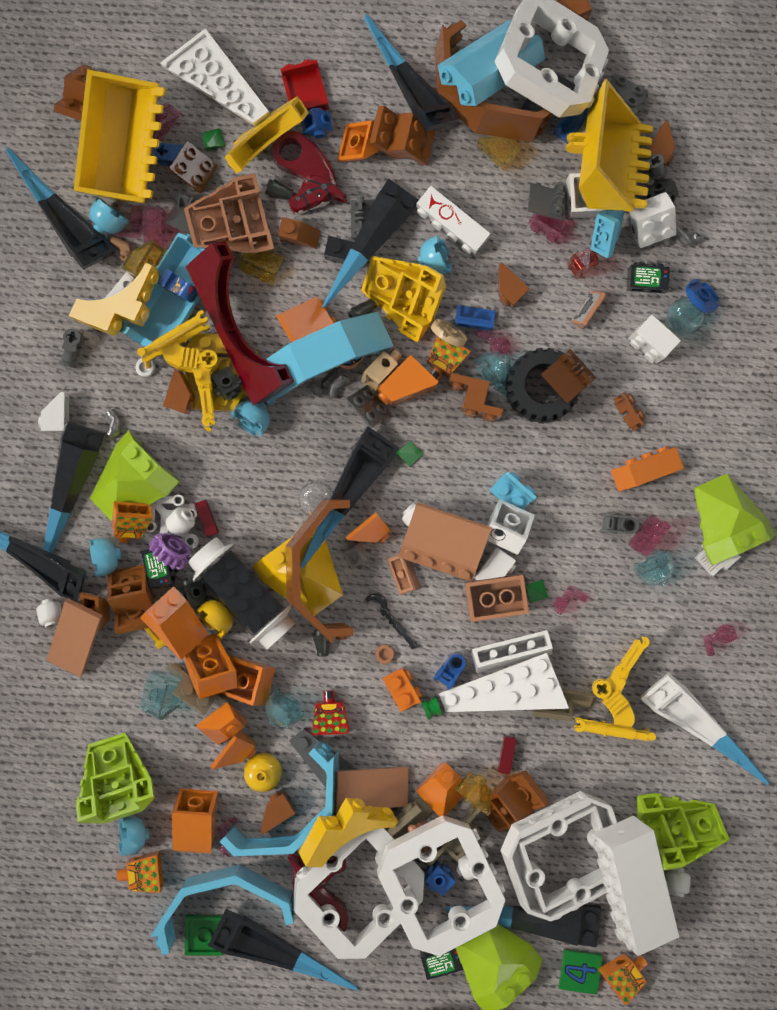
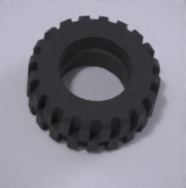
(517, 393)

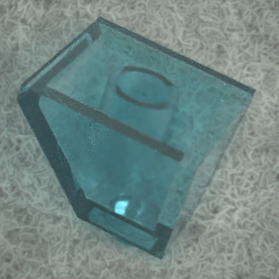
(158, 696)

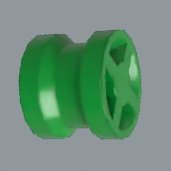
(432, 708)

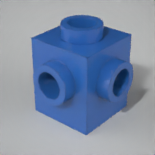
(317, 123)
(439, 878)

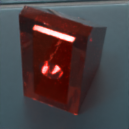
(582, 262)

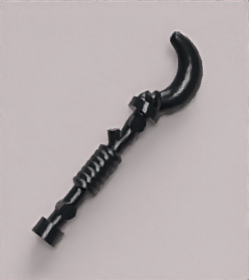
(385, 612)

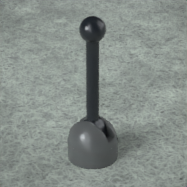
(317, 386)

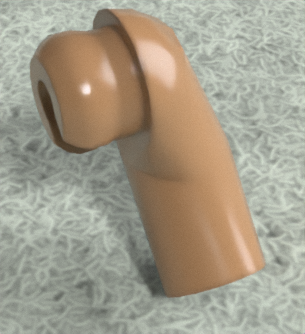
(124, 247)

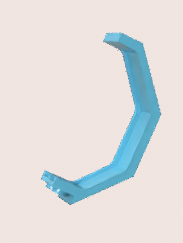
(331, 348)
(240, 845)
(219, 878)

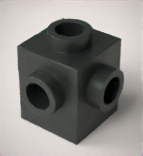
(663, 186)
(226, 384)
(193, 592)

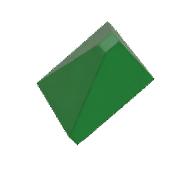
(213, 139)
(409, 453)
(536, 591)

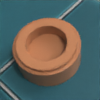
(384, 654)

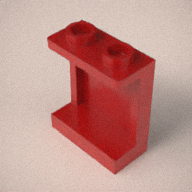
(306, 83)

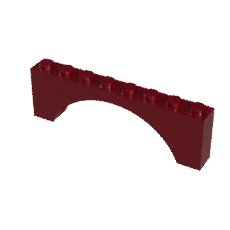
(211, 278)

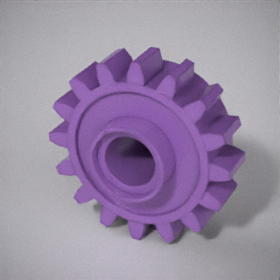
(170, 550)

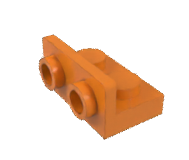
(402, 690)

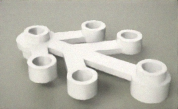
(157, 505)

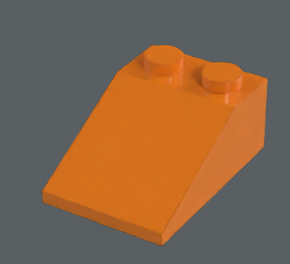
(175, 623)
(210, 667)
(253, 681)

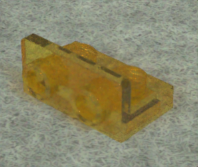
(261, 265)

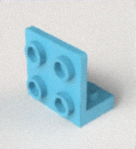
(607, 231)
(512, 491)

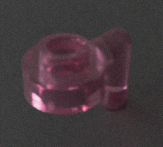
(136, 219)
(496, 342)
(561, 602)
(723, 634)
(221, 829)

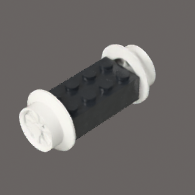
(241, 592)

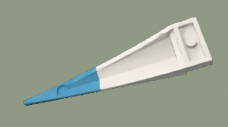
(680, 706)

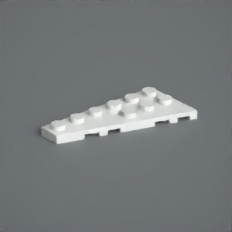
(211, 72)
(517, 687)

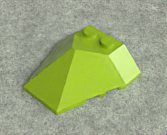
(131, 477)
(729, 520)
(113, 782)
(681, 828)
(498, 967)

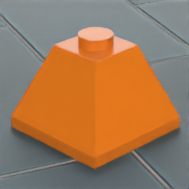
(356, 141)
(370, 530)
(222, 723)
(236, 751)
(439, 789)

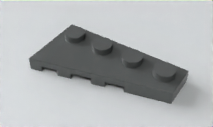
(304, 743)

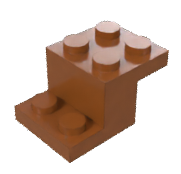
(73, 93)
(401, 136)
(474, 397)
(129, 598)
(515, 800)

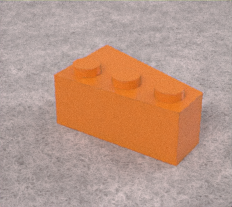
(647, 468)

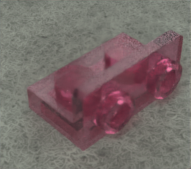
(553, 228)
(649, 535)

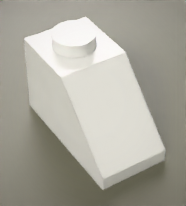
(55, 414)
(496, 565)

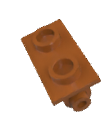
(635, 416)

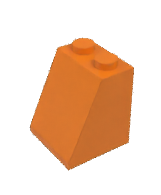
(305, 319)
(406, 383)
(194, 820)

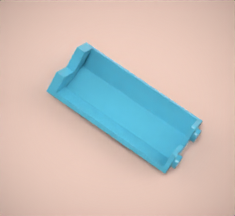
(475, 69)
(166, 308)

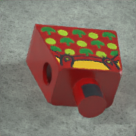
(330, 716)

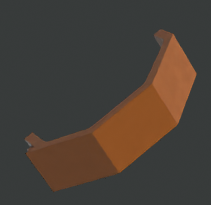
(486, 117)
(293, 580)

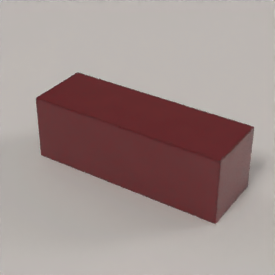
(206, 518)
(506, 754)

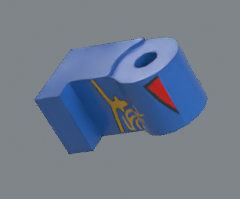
(177, 285)

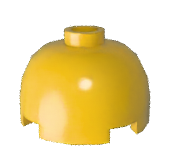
(216, 617)
(262, 772)

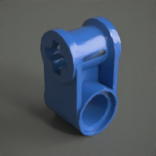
(171, 150)
(450, 671)

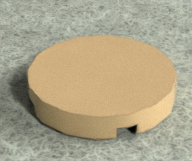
(445, 331)

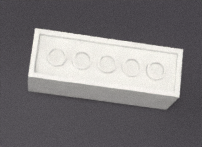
(635, 885)

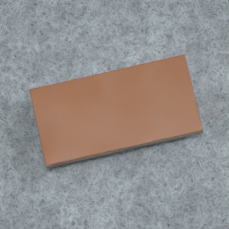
(74, 637)
(374, 786)

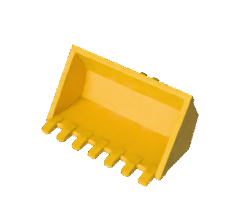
(117, 137)
(611, 153)

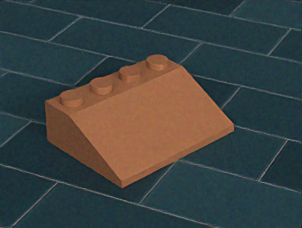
(444, 542)

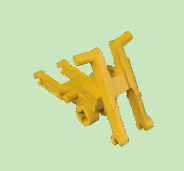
(187, 360)
(616, 703)

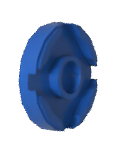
(702, 296)

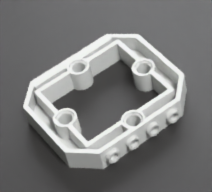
(543, 85)
(538, 825)
(329, 931)
(450, 933)

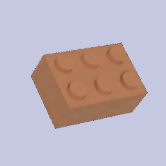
(496, 597)

